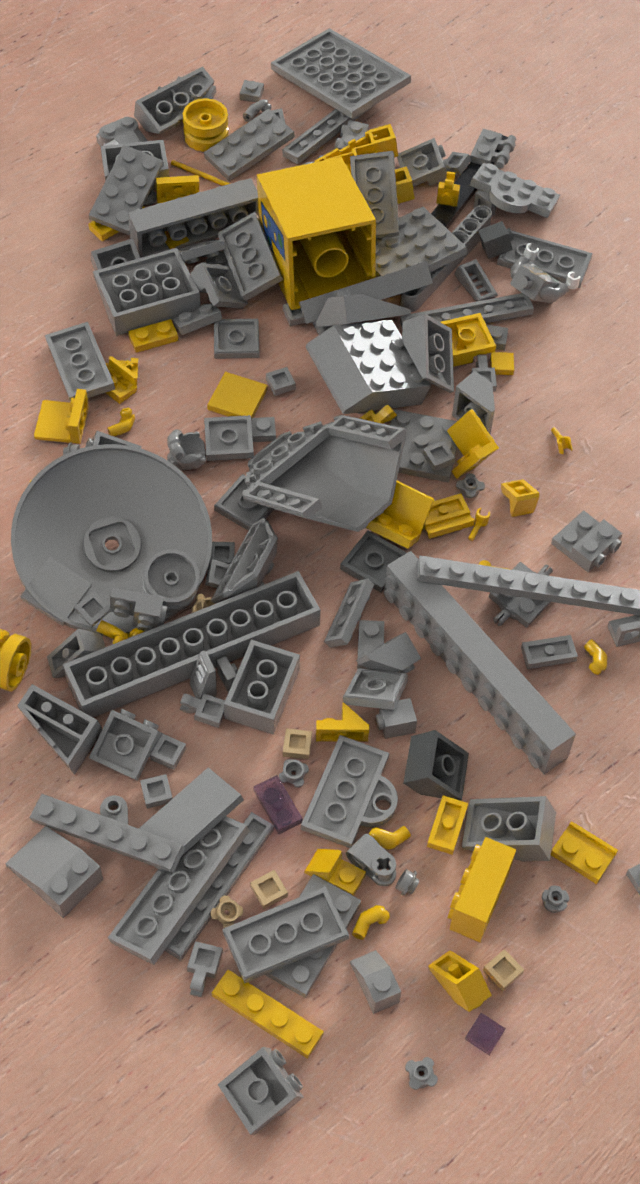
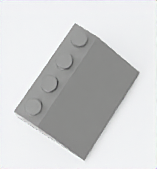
(146, 290)

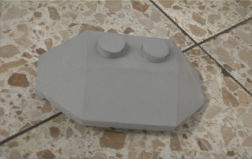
(250, 563)

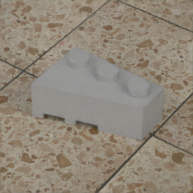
(61, 726)

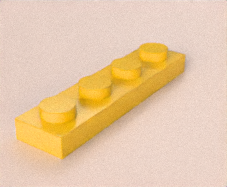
(267, 1014)

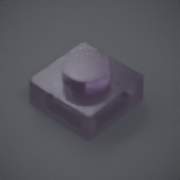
(485, 1034)

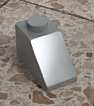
(75, 646)
(392, 656)
(376, 981)

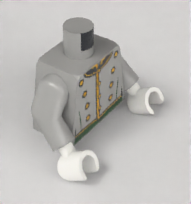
(536, 282)

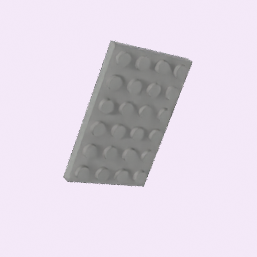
(341, 73)

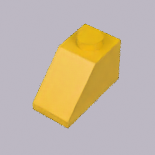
(460, 980)

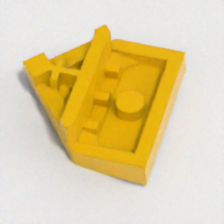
(124, 377)

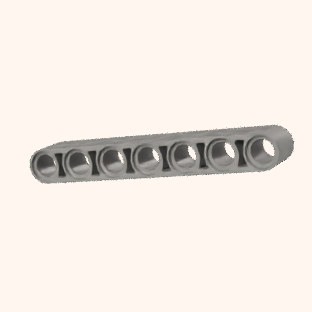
(468, 234)

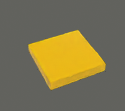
(237, 396)

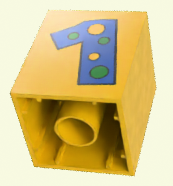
(317, 228)

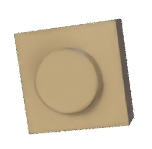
(297, 743)
(269, 889)
(503, 970)

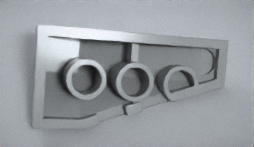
(165, 106)
(356, 308)

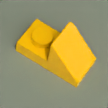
(521, 496)
(350, 726)
(333, 869)

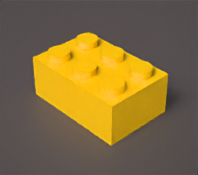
(480, 888)

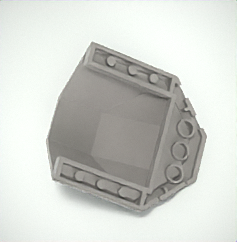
(329, 472)

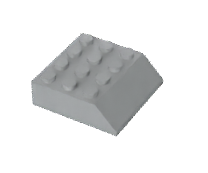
(367, 367)

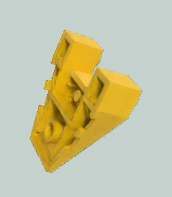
(375, 141)

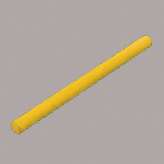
(197, 172)

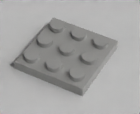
(422, 433)

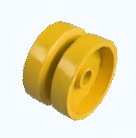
(205, 123)
(14, 659)

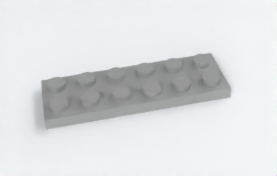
(172, 897)

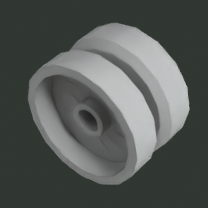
(172, 566)

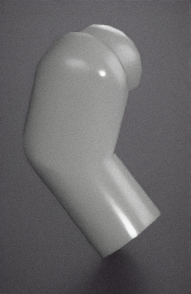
(253, 109)

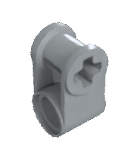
(371, 857)

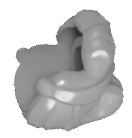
(186, 450)

